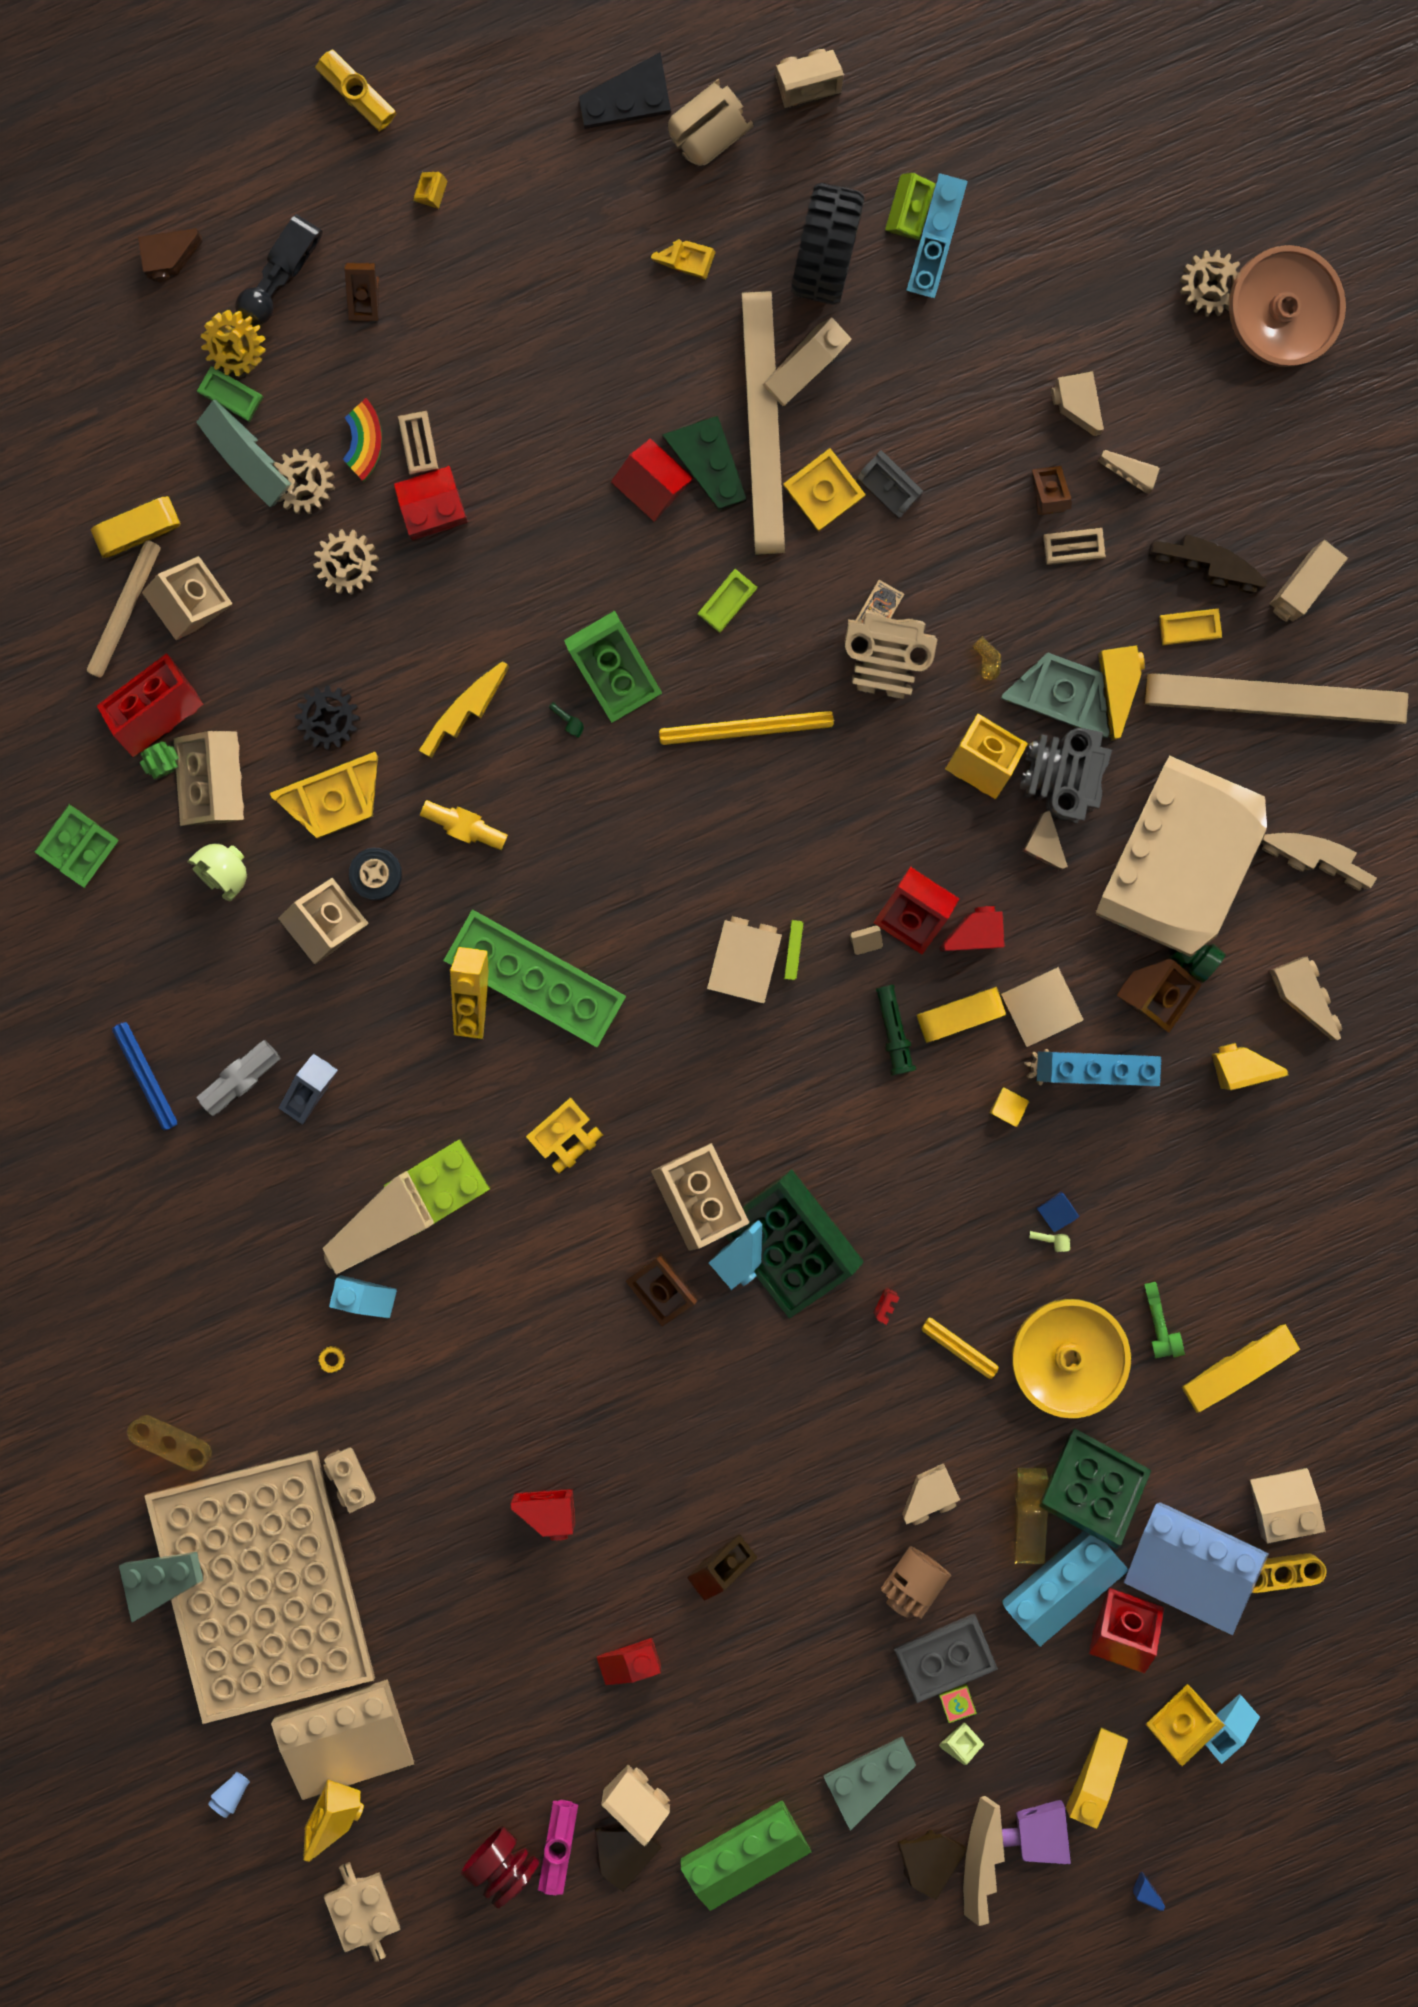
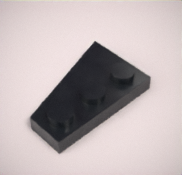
(628, 96)

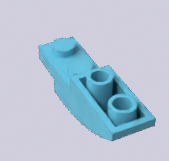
(937, 235)

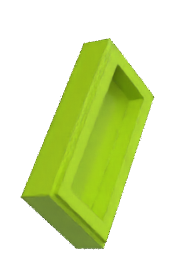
(727, 601)
(793, 950)

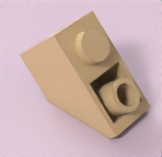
(930, 1492)

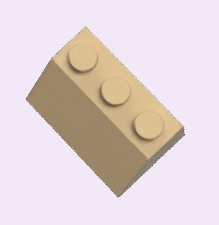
(208, 778)
(700, 1197)

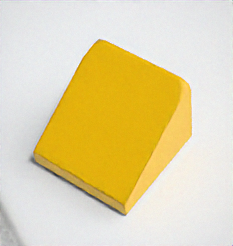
(1009, 1107)

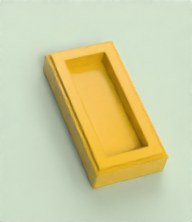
(1190, 627)

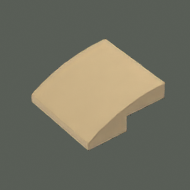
(1042, 1007)

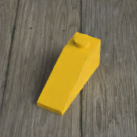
(1121, 677)
(1097, 1778)

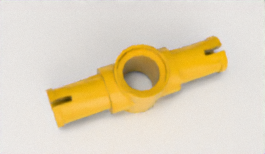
(463, 825)

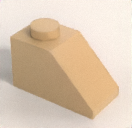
(1079, 401)

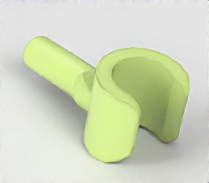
(1061, 1241)

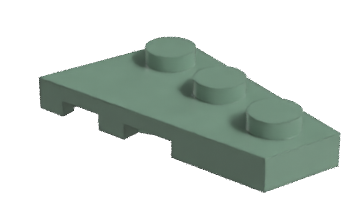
(158, 1580)
(869, 1779)

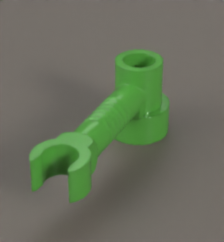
(1165, 1344)

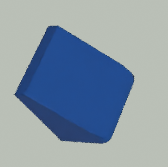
(1058, 1212)
(1146, 1893)

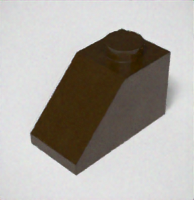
(722, 1568)

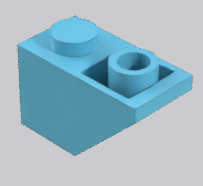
(1239, 1722)

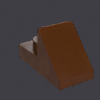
(362, 291)
(1051, 490)

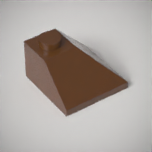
(1160, 992)

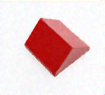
(651, 479)

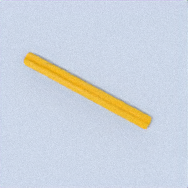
(746, 727)

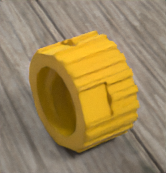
(325, 1366)

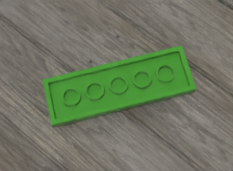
(540, 979)

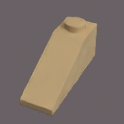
(807, 360)

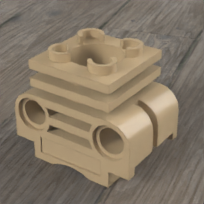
(888, 652)

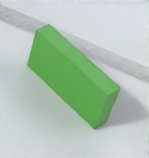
(230, 394)

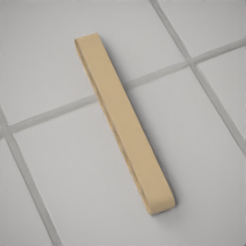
(763, 423)
(1276, 698)

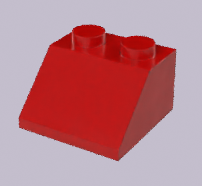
(430, 503)
(916, 910)
(977, 931)
(547, 1512)
(1127, 1631)

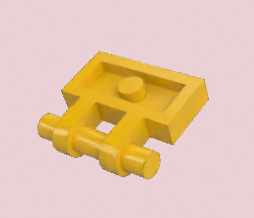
(558, 1128)

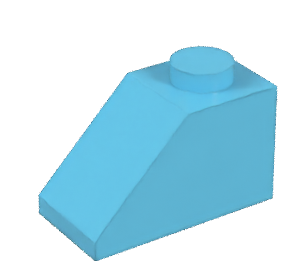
(740, 1257)
(362, 1297)

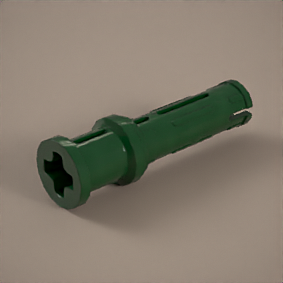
(897, 1044)

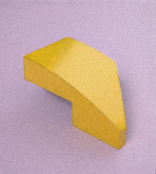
(686, 258)

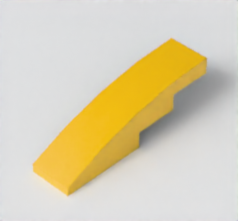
(473, 700)
(1240, 1368)

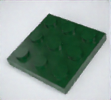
(1095, 1488)

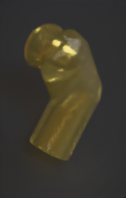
(991, 659)

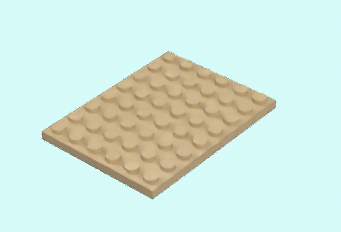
(274, 1591)

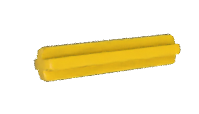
(960, 1348)

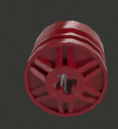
(502, 1869)

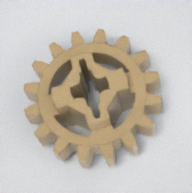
(1207, 273)
(309, 471)
(349, 549)

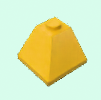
(1243, 1067)
(331, 1817)

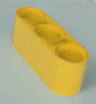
(135, 527)
(961, 1014)
(1295, 1575)

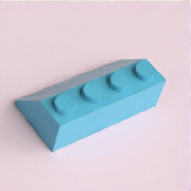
(1064, 1586)

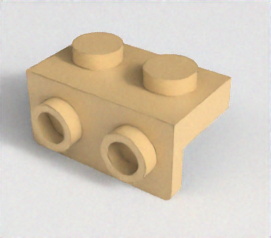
(349, 1478)

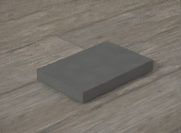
(945, 1658)

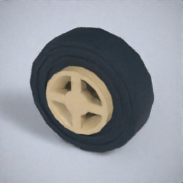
(366, 868)

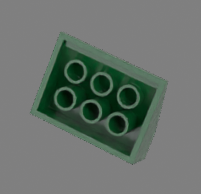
(800, 1245)

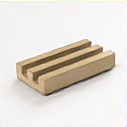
(423, 468)
(1048, 549)

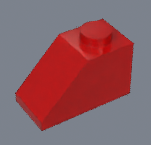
(630, 1663)

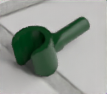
(574, 725)

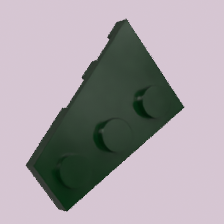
(709, 459)

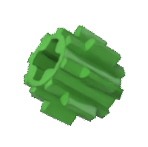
(159, 760)

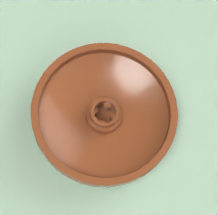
(1287, 306)

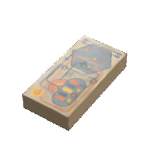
(882, 600)

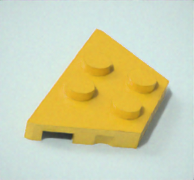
(332, 797)

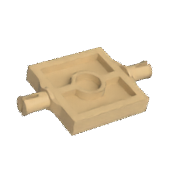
(362, 1912)

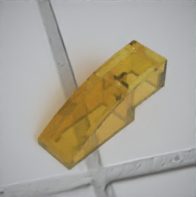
(1029, 1517)

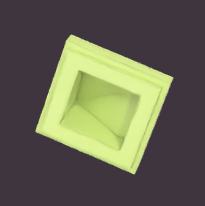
(962, 1744)

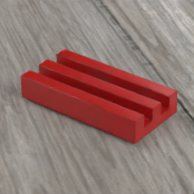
(884, 1304)

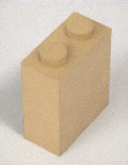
(1307, 581)
(744, 960)

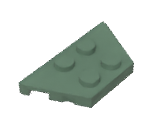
(1062, 693)

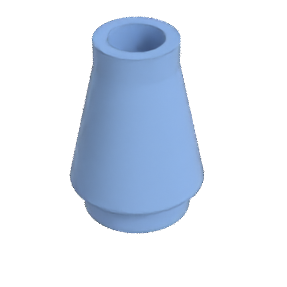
(228, 1795)

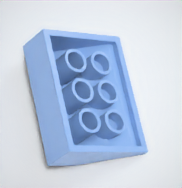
(1195, 1568)

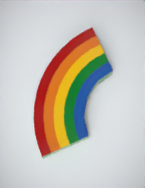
(366, 440)

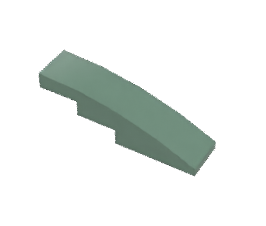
(243, 453)

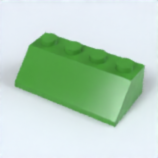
(744, 1856)

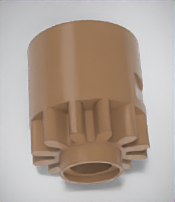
(914, 1583)

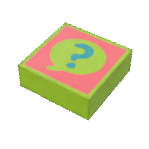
(957, 1703)

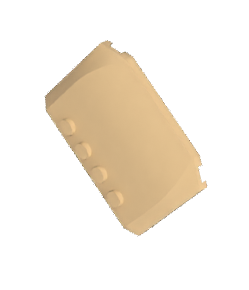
(1185, 858)

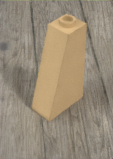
(385, 1221)

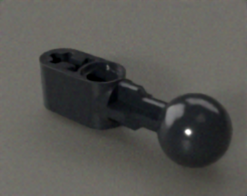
(283, 261)

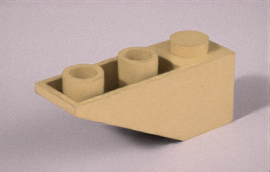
(1300, 989)

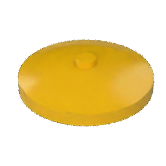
(1071, 1358)

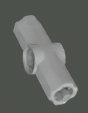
(238, 1078)

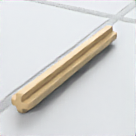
(123, 608)

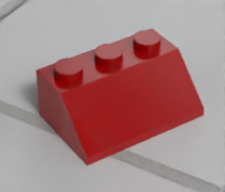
(149, 705)

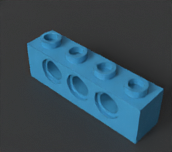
(1098, 1068)

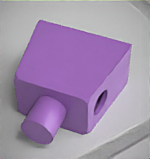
(1040, 1834)

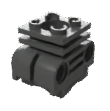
(1067, 773)

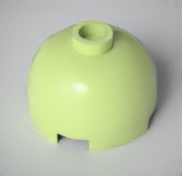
(220, 868)

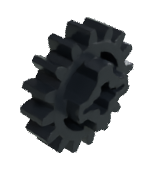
(341, 712)

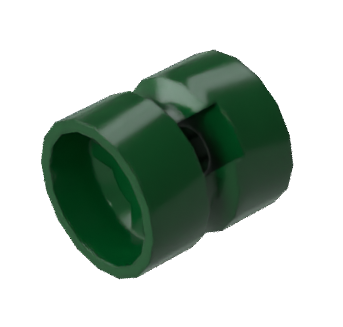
(1202, 963)

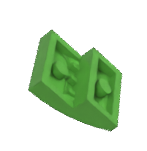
(76, 845)

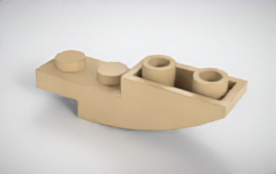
(1308, 850)

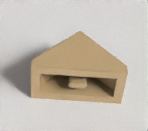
(1045, 844)

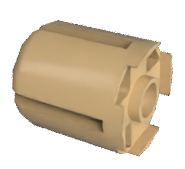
(708, 124)

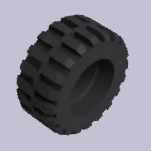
(827, 243)

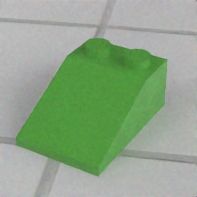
(612, 666)

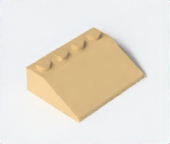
(342, 1739)

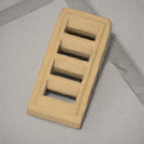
(1134, 471)

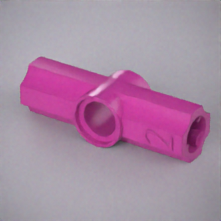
(556, 1864)

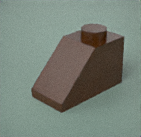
(167, 252)

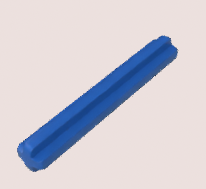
(144, 1076)

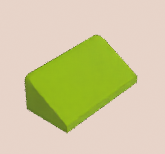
(910, 206)

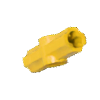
(343, 78)

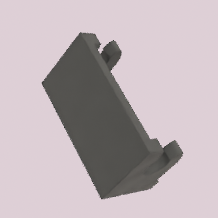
(890, 484)

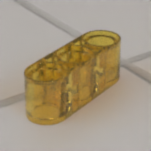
(184, 1442)

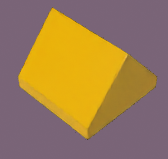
(430, 189)

